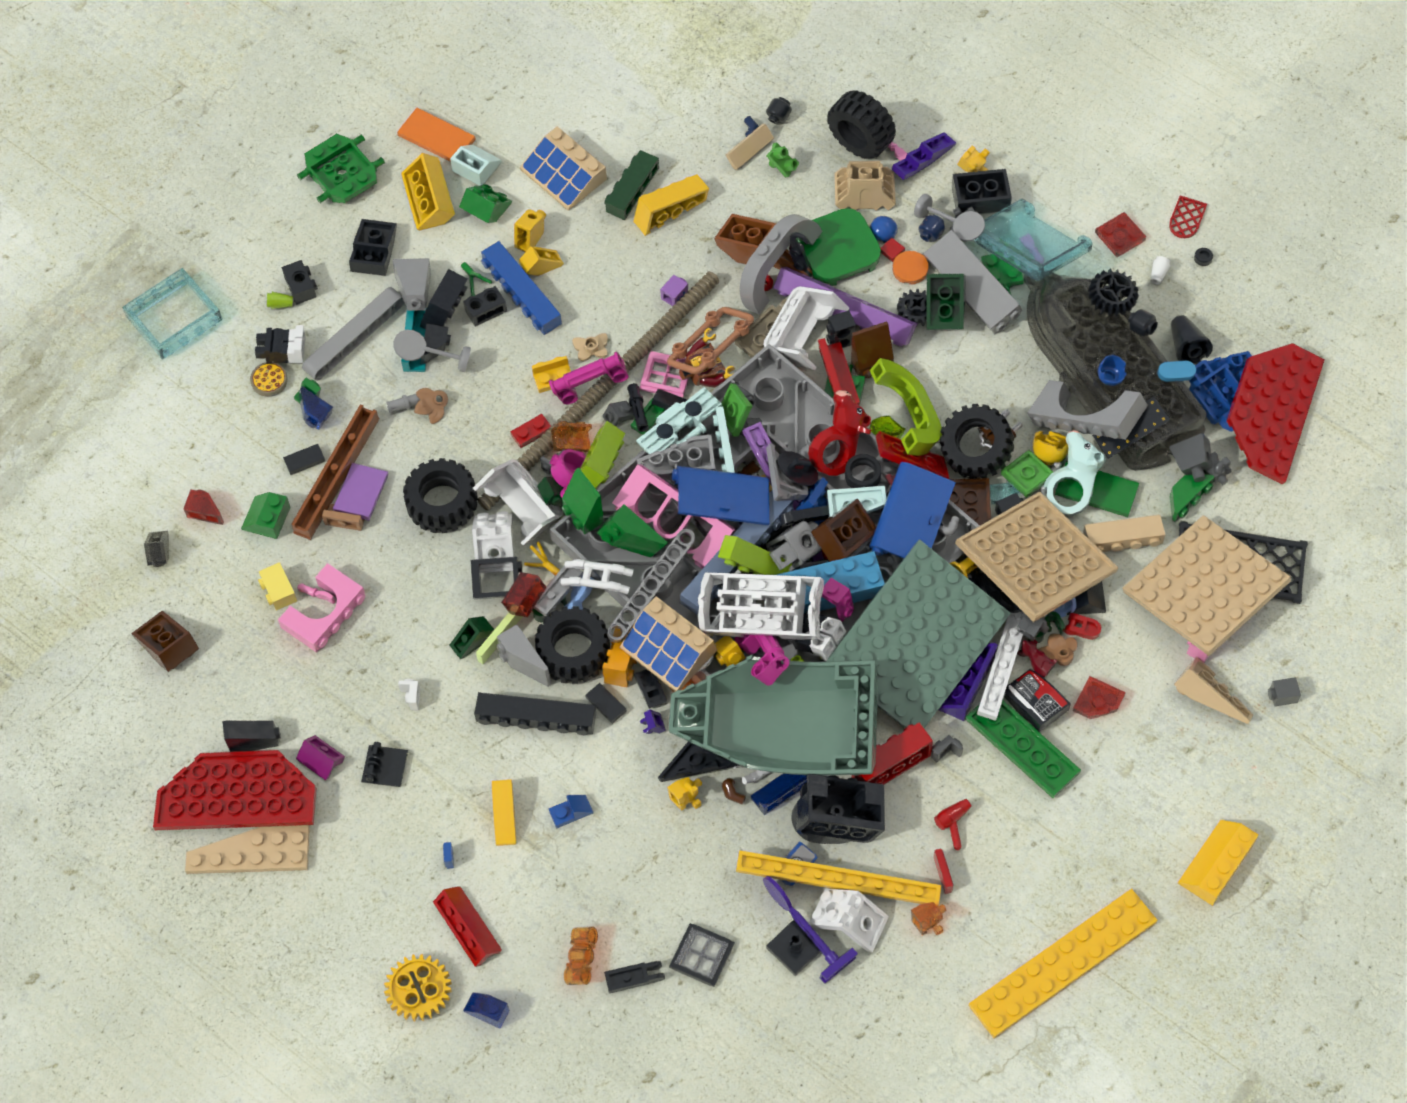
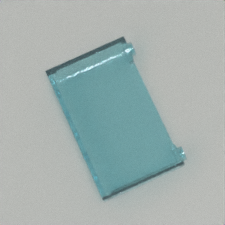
(1028, 242)

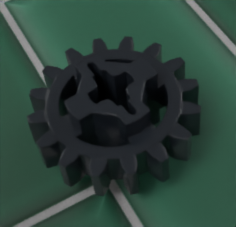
(916, 306)

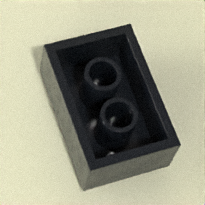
(981, 190)

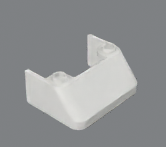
(797, 321)
(522, 495)

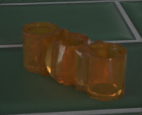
(580, 955)

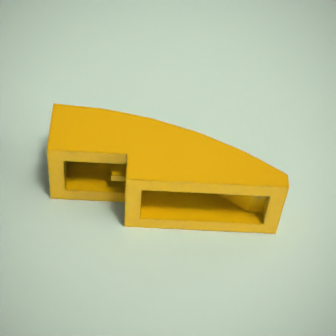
(504, 812)

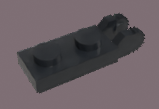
(632, 976)

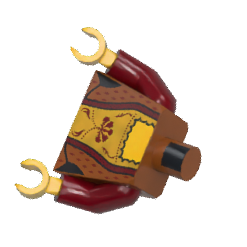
(709, 377)

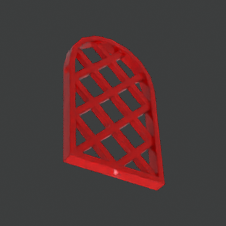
(1190, 201)

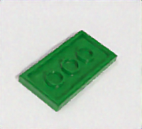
(1109, 492)

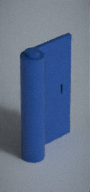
(722, 495)
(910, 504)

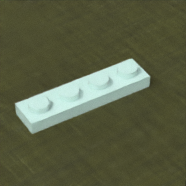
(722, 437)

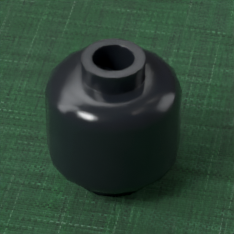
(778, 110)
(1142, 323)

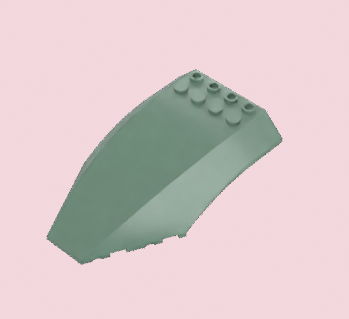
(805, 723)

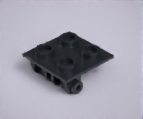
(384, 765)

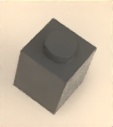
(1284, 692)

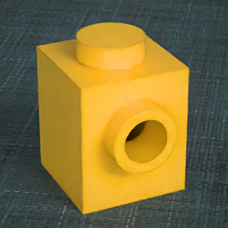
(728, 652)

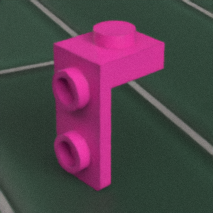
(839, 596)

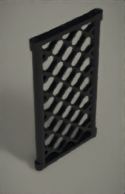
(1271, 543)

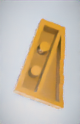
(619, 664)

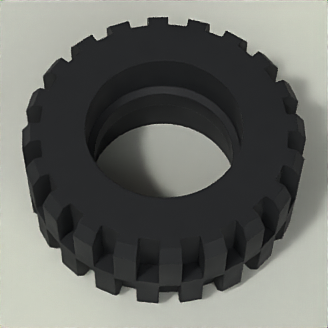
(861, 124)
(966, 420)
(440, 474)
(572, 622)

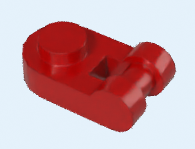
(1090, 627)

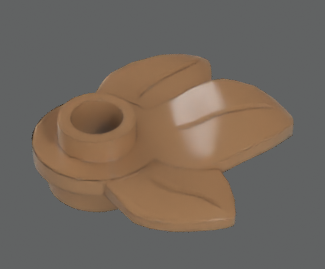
(429, 405)
(1060, 649)

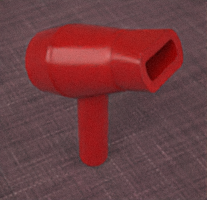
(948, 818)

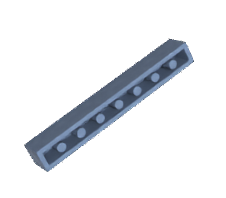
(749, 532)

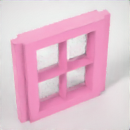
(662, 376)

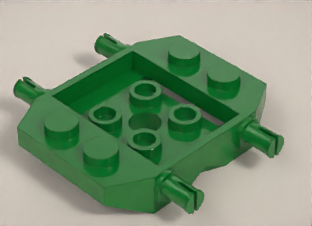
(359, 170)

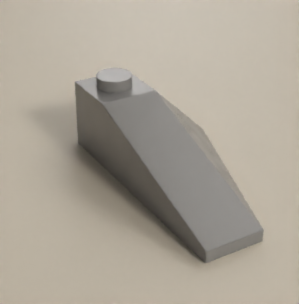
(694, 453)

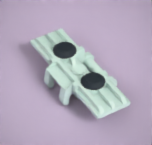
(675, 418)

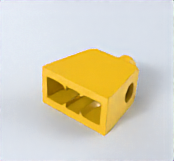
(529, 229)

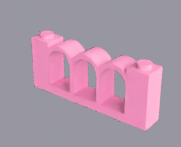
(634, 490)

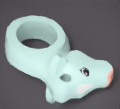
(1082, 467)

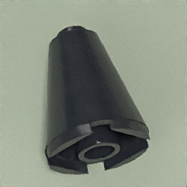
(1189, 340)

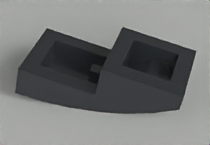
(650, 688)

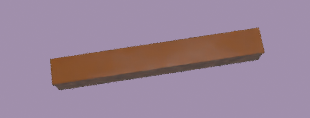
(334, 472)

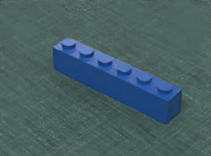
(521, 288)

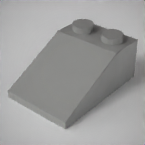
(521, 655)

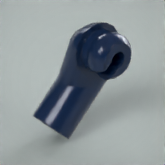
(752, 125)

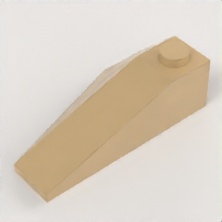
(1200, 685)

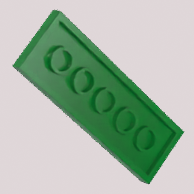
(1026, 748)

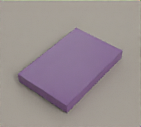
(361, 491)

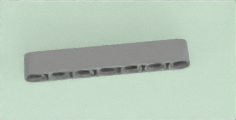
(353, 333)
(657, 578)

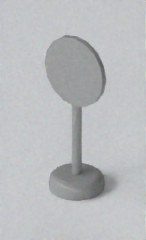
(966, 226)
(412, 346)

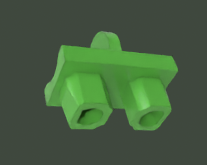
(781, 160)

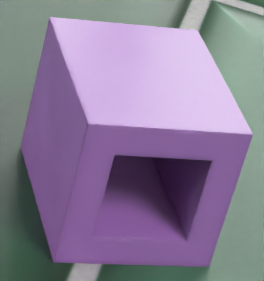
(674, 290)

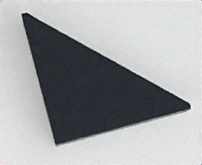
(693, 761)

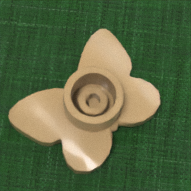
(591, 346)

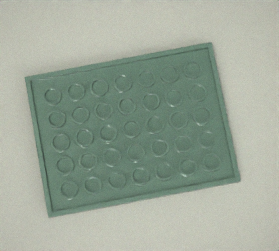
(922, 634)

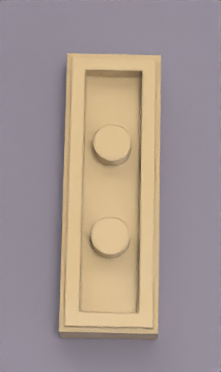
(749, 146)

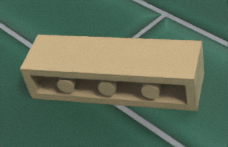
(1126, 533)

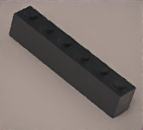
(535, 713)

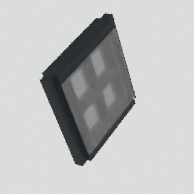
(702, 954)

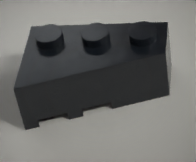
(445, 299)

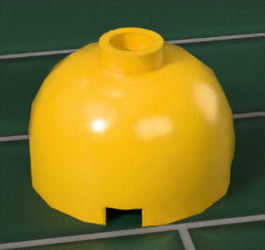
(1050, 447)

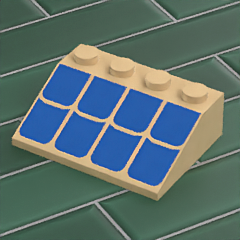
(564, 168)
(668, 644)

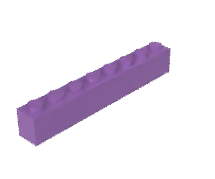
(863, 312)

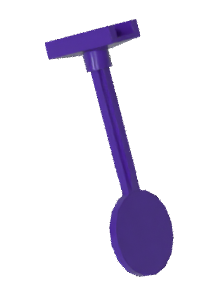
(835, 962)

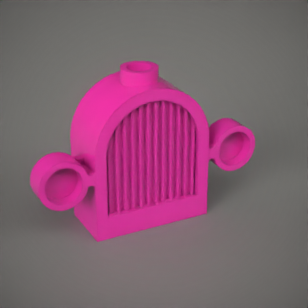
(564, 466)

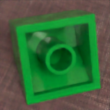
(267, 515)

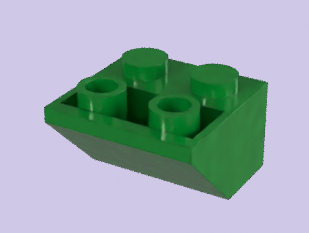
(485, 203)

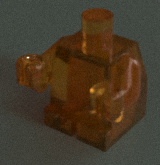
(928, 916)

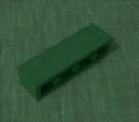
(631, 185)

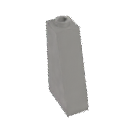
(413, 281)

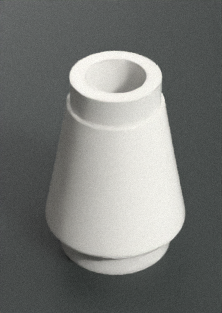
(1159, 269)

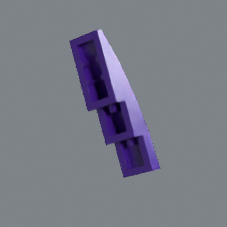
(925, 155)

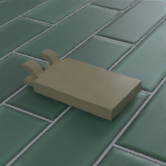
(759, 329)

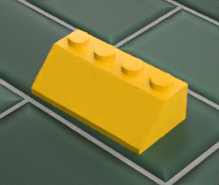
(427, 192)
(1218, 860)

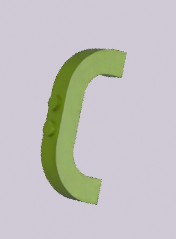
(927, 433)

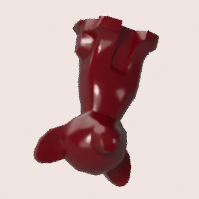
(1039, 660)

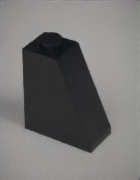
(250, 735)

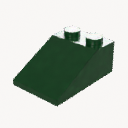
(945, 301)

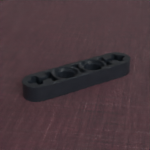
(807, 515)

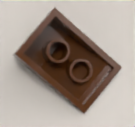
(870, 346)
(844, 531)
(165, 641)

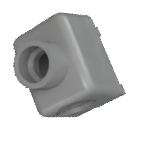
(794, 545)

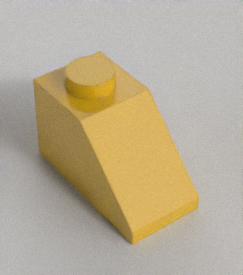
(540, 260)

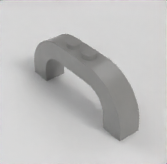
(767, 254)

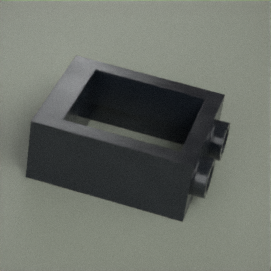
(476, 575)

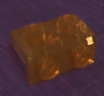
(571, 436)

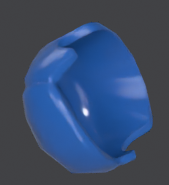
(884, 228)
(1112, 370)

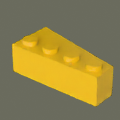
(669, 202)

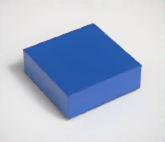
(448, 855)

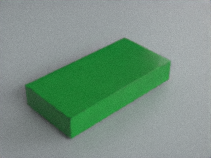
(651, 413)

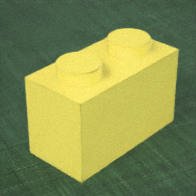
(277, 585)

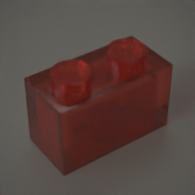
(524, 594)

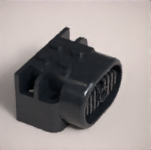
(839, 810)

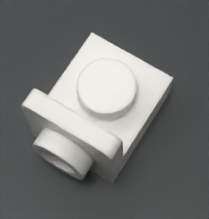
(412, 691)

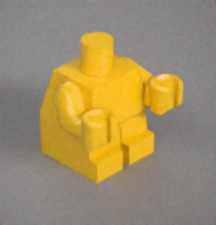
(973, 160)
(684, 792)

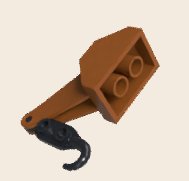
(743, 235)

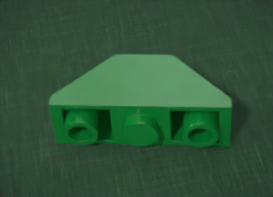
(1188, 493)

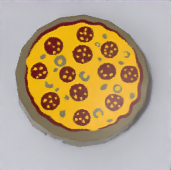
(268, 379)

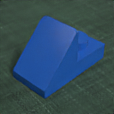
(571, 810)

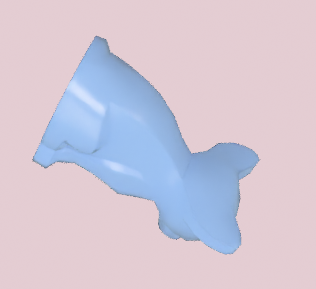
(578, 595)

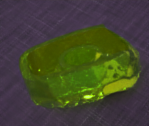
(887, 425)

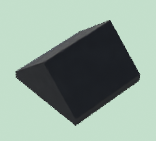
(1091, 601)

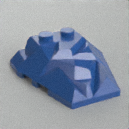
(1216, 385)

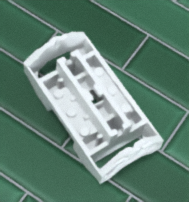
(781, 611)

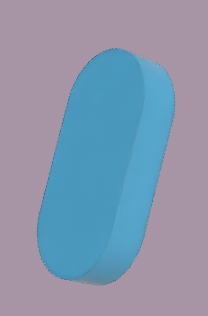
(1176, 371)

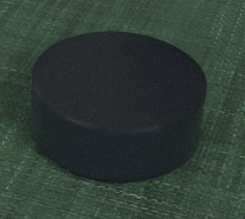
(1203, 256)

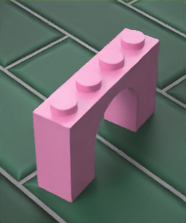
(316, 632)

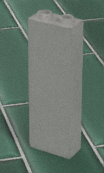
(983, 291)

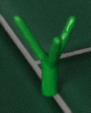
(472, 274)

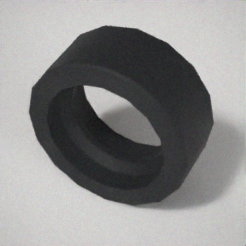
(862, 459)

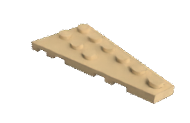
(254, 851)

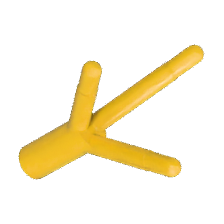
(548, 565)

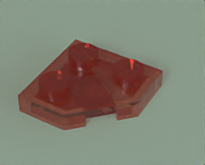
(1098, 699)

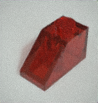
(202, 507)

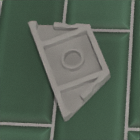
(782, 486)

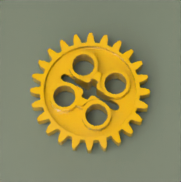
(400, 995)

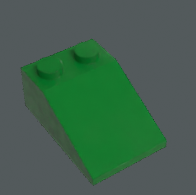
(582, 503)
(631, 533)

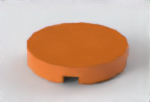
(910, 267)

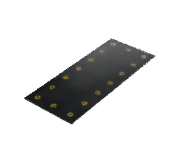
(1149, 421)

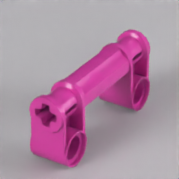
(565, 386)
(770, 665)

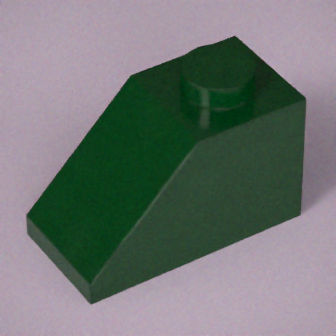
(471, 636)

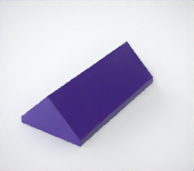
(965, 692)

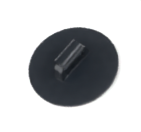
(797, 468)

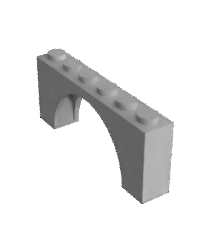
(1113, 422)

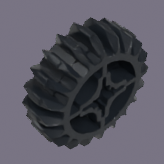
(1118, 288)

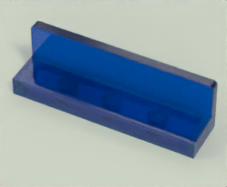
(778, 791)

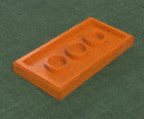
(434, 134)

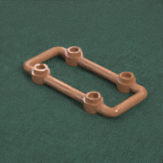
(708, 359)

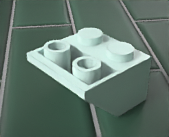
(474, 163)

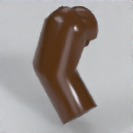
(730, 791)

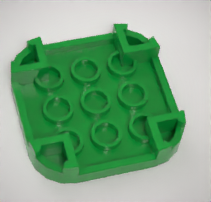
(842, 247)

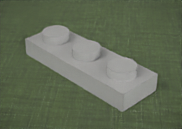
(555, 591)

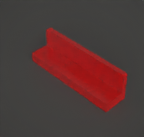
(837, 368)
(466, 925)

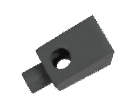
(1193, 456)

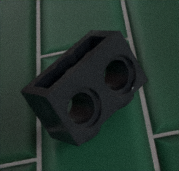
(487, 309)
(840, 329)

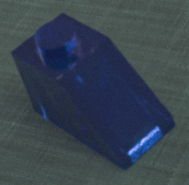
(314, 409)
(487, 1009)

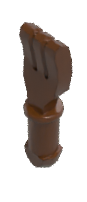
(750, 469)

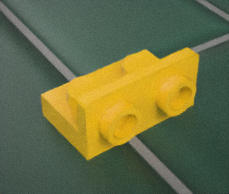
(549, 370)

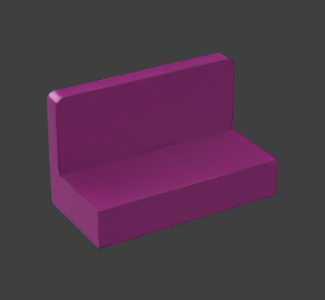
(319, 756)

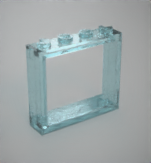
(157, 294)

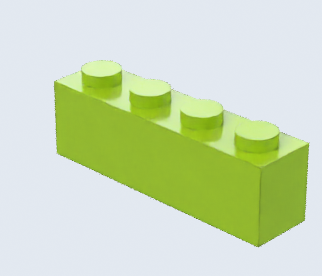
(602, 454)
(749, 557)

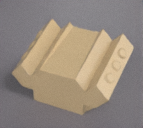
(864, 186)

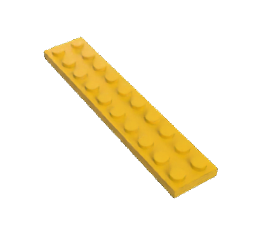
(1062, 963)

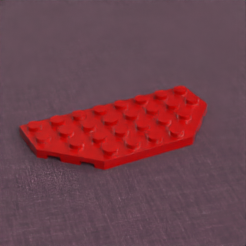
(1273, 407)
(236, 793)

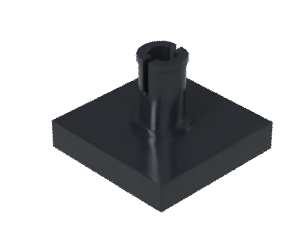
(793, 948)

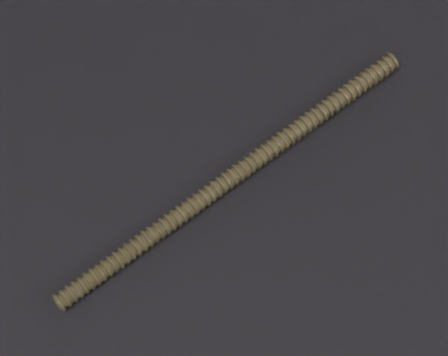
(605, 383)

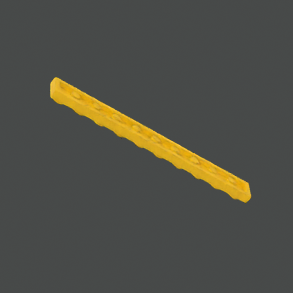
(837, 878)

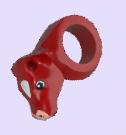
(848, 423)

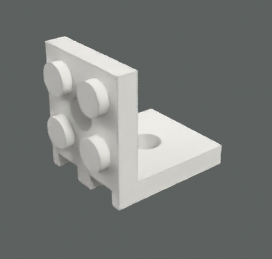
(490, 533)
(846, 912)

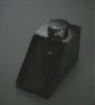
(157, 548)

